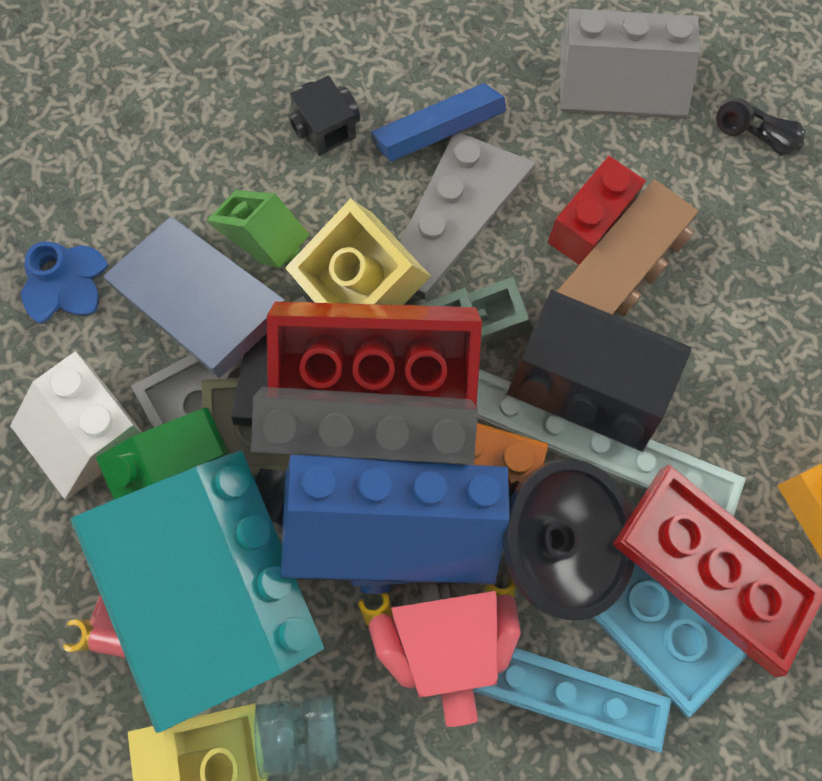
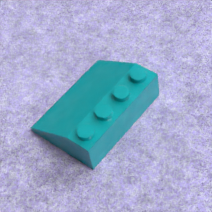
(196, 588)

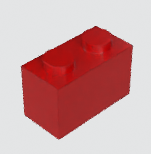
(595, 209)

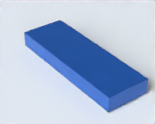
(438, 121)

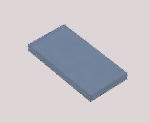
(195, 295)

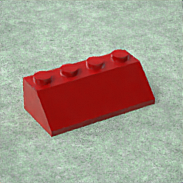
(375, 348)

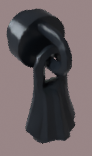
(780, 134)

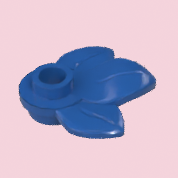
(64, 285)

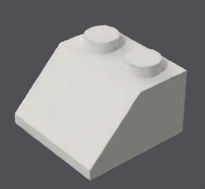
(69, 422)

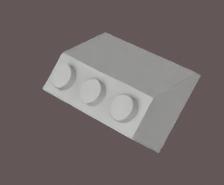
(628, 63)

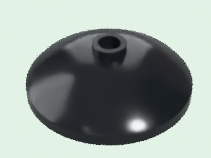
(585, 514)

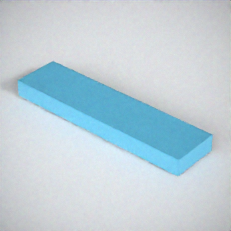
(582, 699)

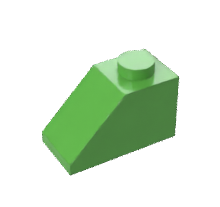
(260, 226)

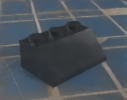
(599, 371)

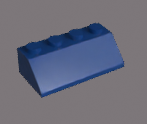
(393, 520)

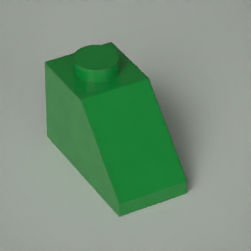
(161, 452)

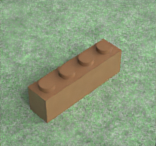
(632, 251)

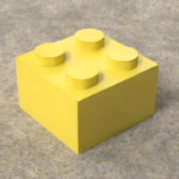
(357, 262)

